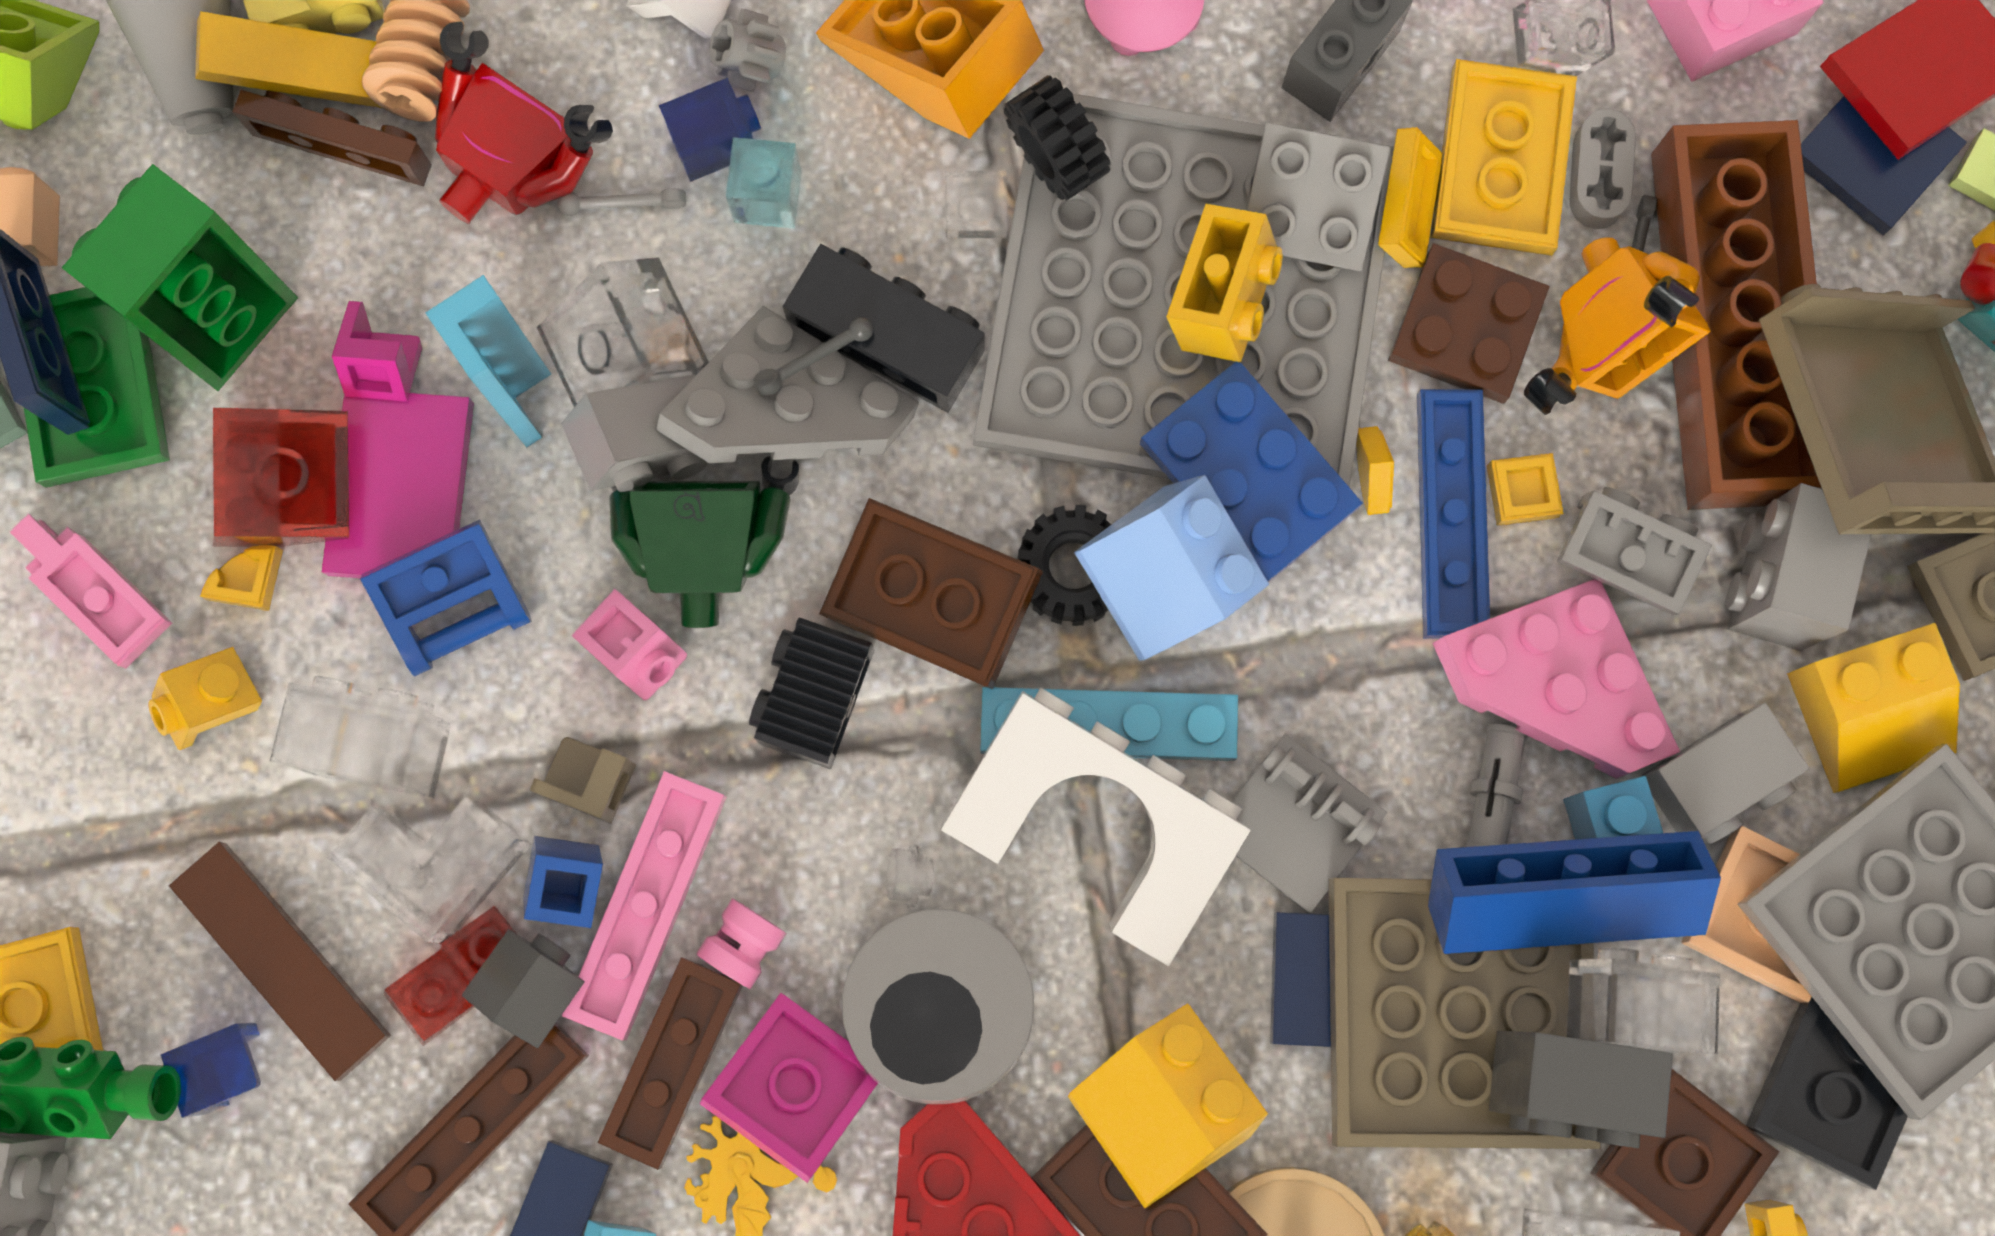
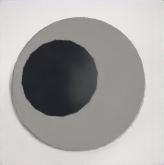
(938, 1006)

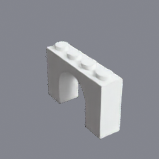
(1189, 835)

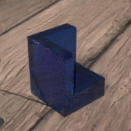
(214, 1069)

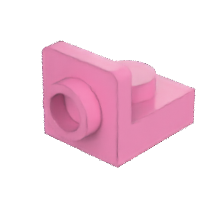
(630, 645)

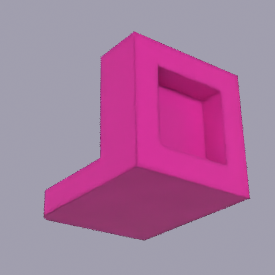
(373, 362)

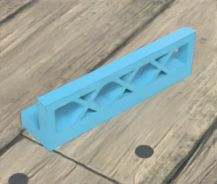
(491, 351)

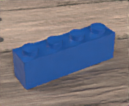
(1572, 892)

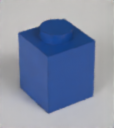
(562, 882)

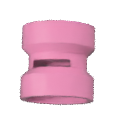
(741, 943)

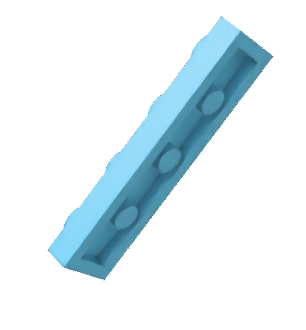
(1154, 722)

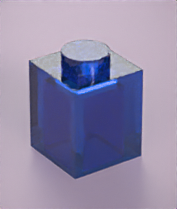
(705, 125)

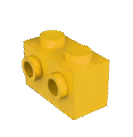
(1224, 283)

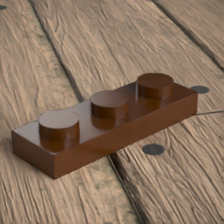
(333, 136)
(670, 1063)

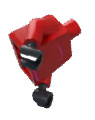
(503, 138)

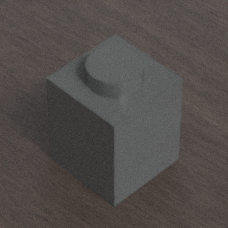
(524, 986)

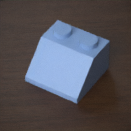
(1171, 567)

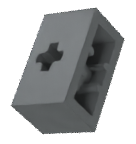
(1342, 52)

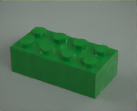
(181, 277)

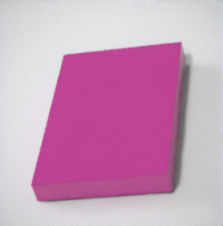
(402, 478)

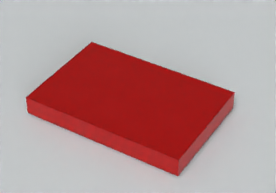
(1918, 70)

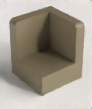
(586, 779)

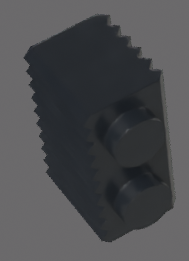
(812, 692)

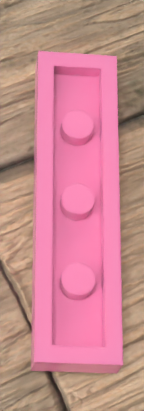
(645, 905)

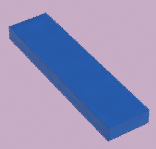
(1452, 510)

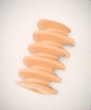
(409, 56)

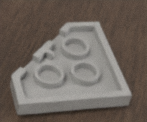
(814, 410)

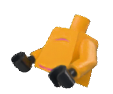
(1620, 323)

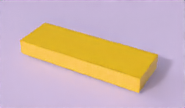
(282, 58)

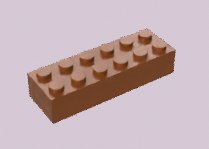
(1741, 218)

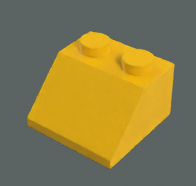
(1879, 706)
(1167, 1105)

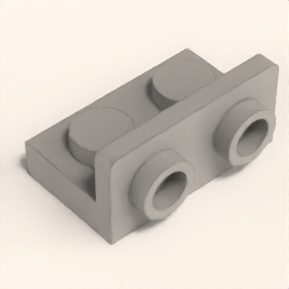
(1635, 551)

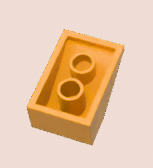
(938, 55)

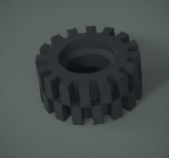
(1057, 137)
(1037, 549)

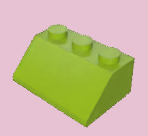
(40, 60)

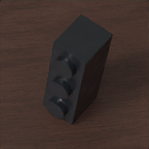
(912, 339)

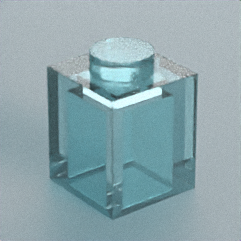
(764, 182)

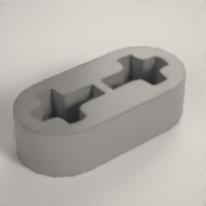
(1589, 168)

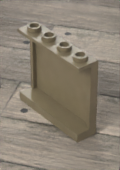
(1884, 410)

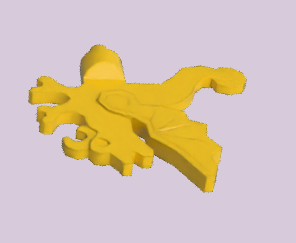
(742, 1164)

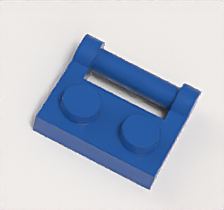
(436, 580)

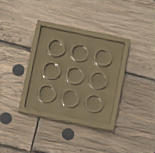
(1422, 1024)

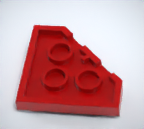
(966, 1182)

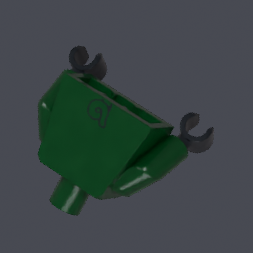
(701, 536)

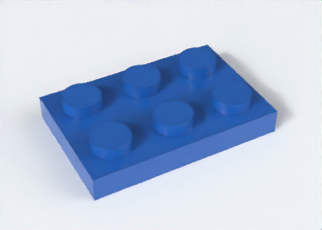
(1258, 465)

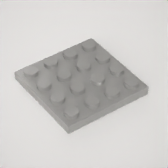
(1898, 929)

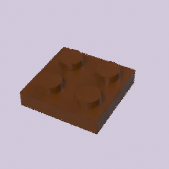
(1469, 323)

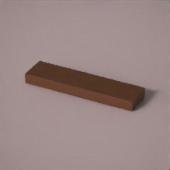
(280, 961)
(466, 1133)

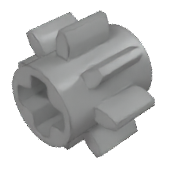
(747, 50)

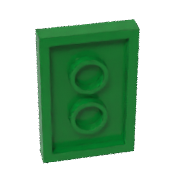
(118, 391)

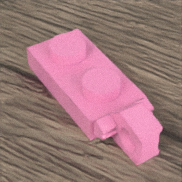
(91, 591)

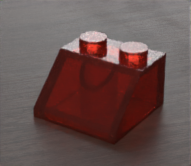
(279, 477)

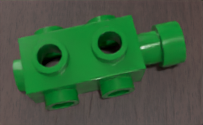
(79, 1090)

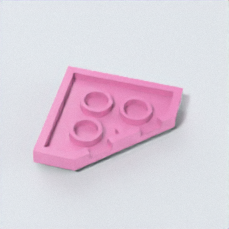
(1563, 679)

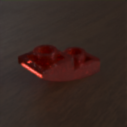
(432, 991)

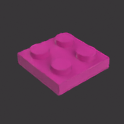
(791, 1088)

